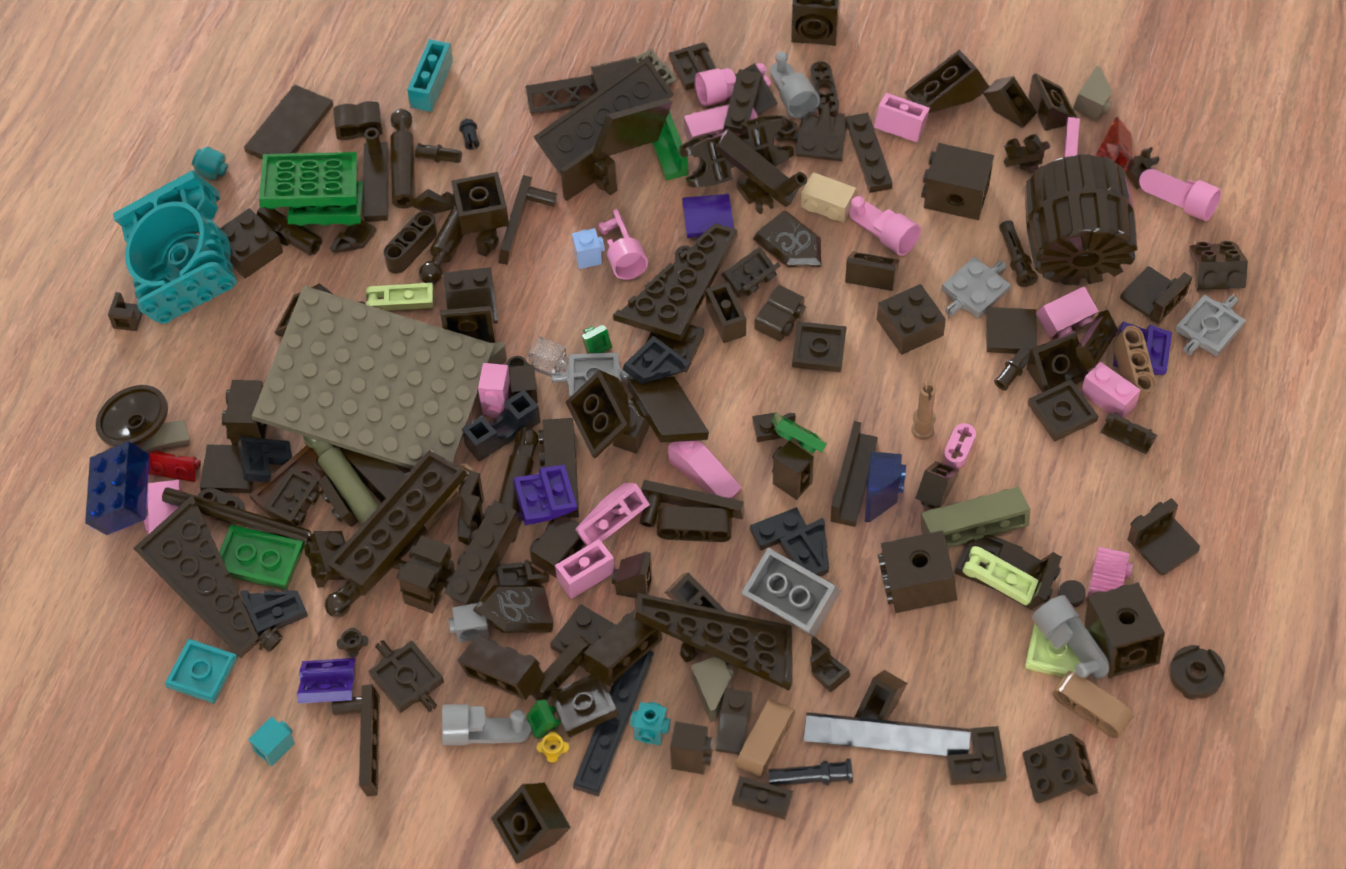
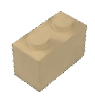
(827, 197)

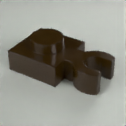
(1140, 164)
(754, 193)
(764, 427)

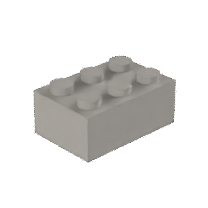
(791, 592)

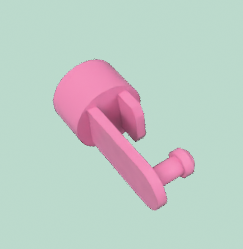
(717, 85)
(1196, 198)
(892, 229)
(625, 254)

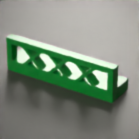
(668, 153)

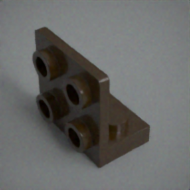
(587, 170)
(1156, 294)
(1059, 768)

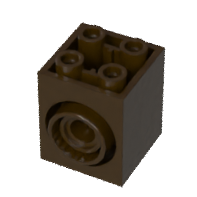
(815, 21)
(957, 181)
(917, 572)
(1125, 628)

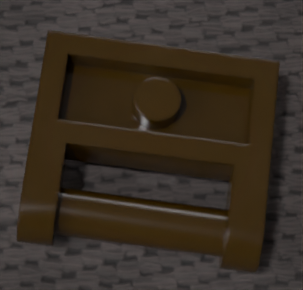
(687, 64)

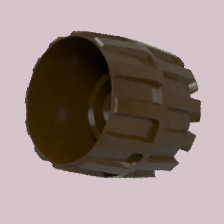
(1080, 219)

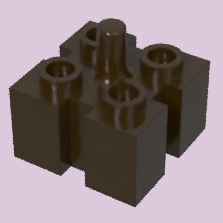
(425, 574)

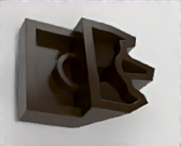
(822, 135)
(471, 506)

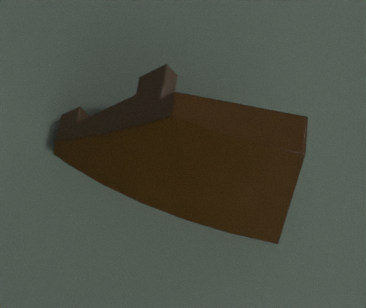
(434, 202)
(354, 238)
(520, 574)
(825, 667)

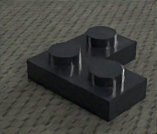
(259, 453)

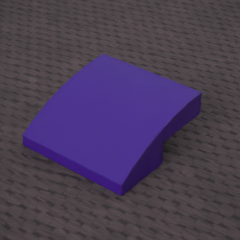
(704, 211)
(1158, 346)
(544, 495)
(326, 680)

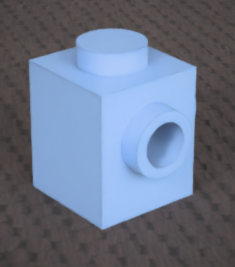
(587, 248)

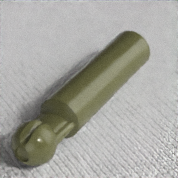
(344, 479)

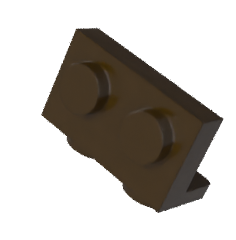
(749, 272)
(320, 550)

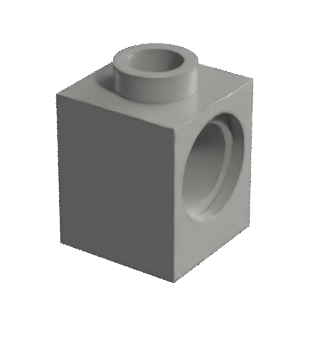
(468, 623)

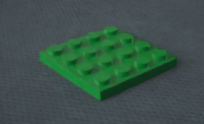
(308, 180)

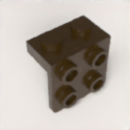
(1219, 265)
(1162, 538)
(1043, 570)

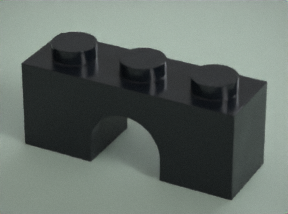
(486, 437)

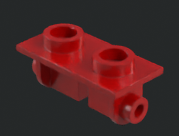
(173, 467)

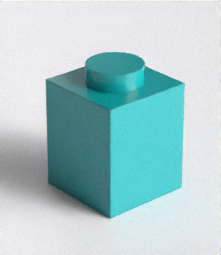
(272, 740)

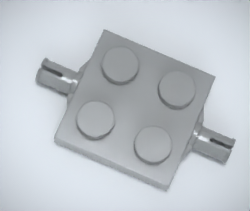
(975, 287)
(1210, 325)
(584, 366)

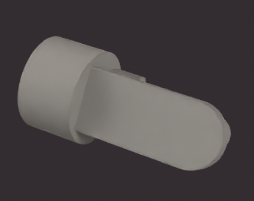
(795, 90)
(1062, 625)
(468, 724)

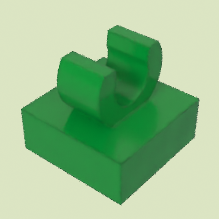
(596, 339)
(542, 719)

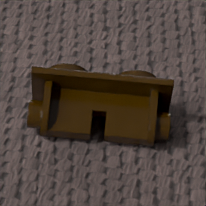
(1128, 433)

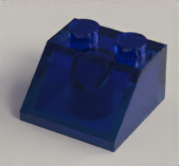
(884, 483)

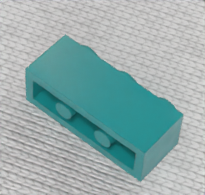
(430, 75)

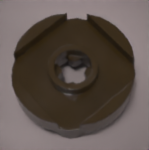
(1192, 685)

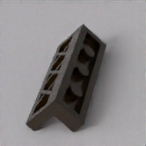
(556, 85)
(853, 477)

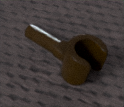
(688, 652)

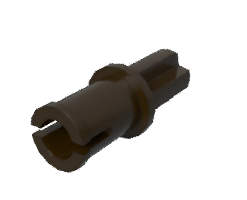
(437, 153)
(1013, 369)

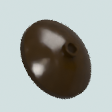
(132, 415)

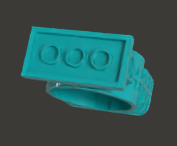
(167, 257)

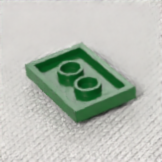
(805, 437)
(260, 556)

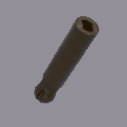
(402, 160)
(442, 248)
(518, 465)
(339, 602)

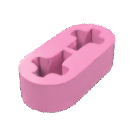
(955, 444)

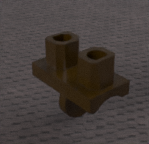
(1028, 156)

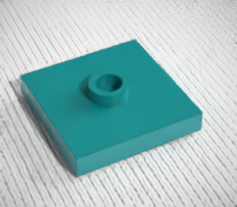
(201, 671)

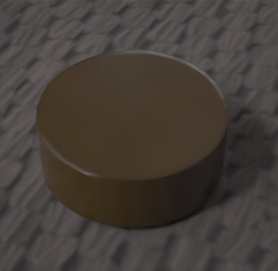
(1073, 591)

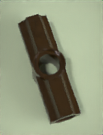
(290, 233)

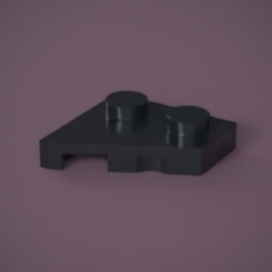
(655, 362)
(808, 547)
(273, 608)

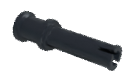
(823, 773)

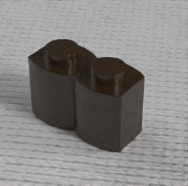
(353, 120)
(780, 313)

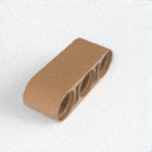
(1130, 348)
(1092, 704)
(765, 738)

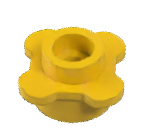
(549, 740)

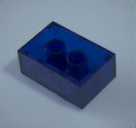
(117, 488)

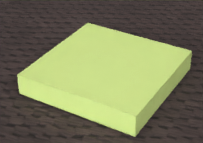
(1046, 659)

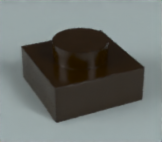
(487, 241)

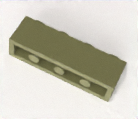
(978, 517)

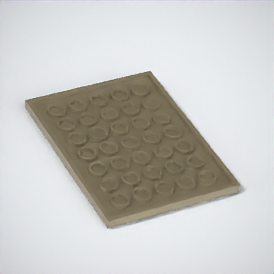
(372, 380)

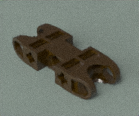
(715, 169)

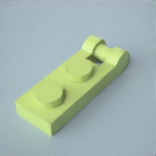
(401, 296)
(1000, 575)

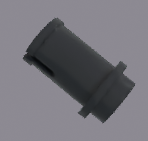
(468, 128)

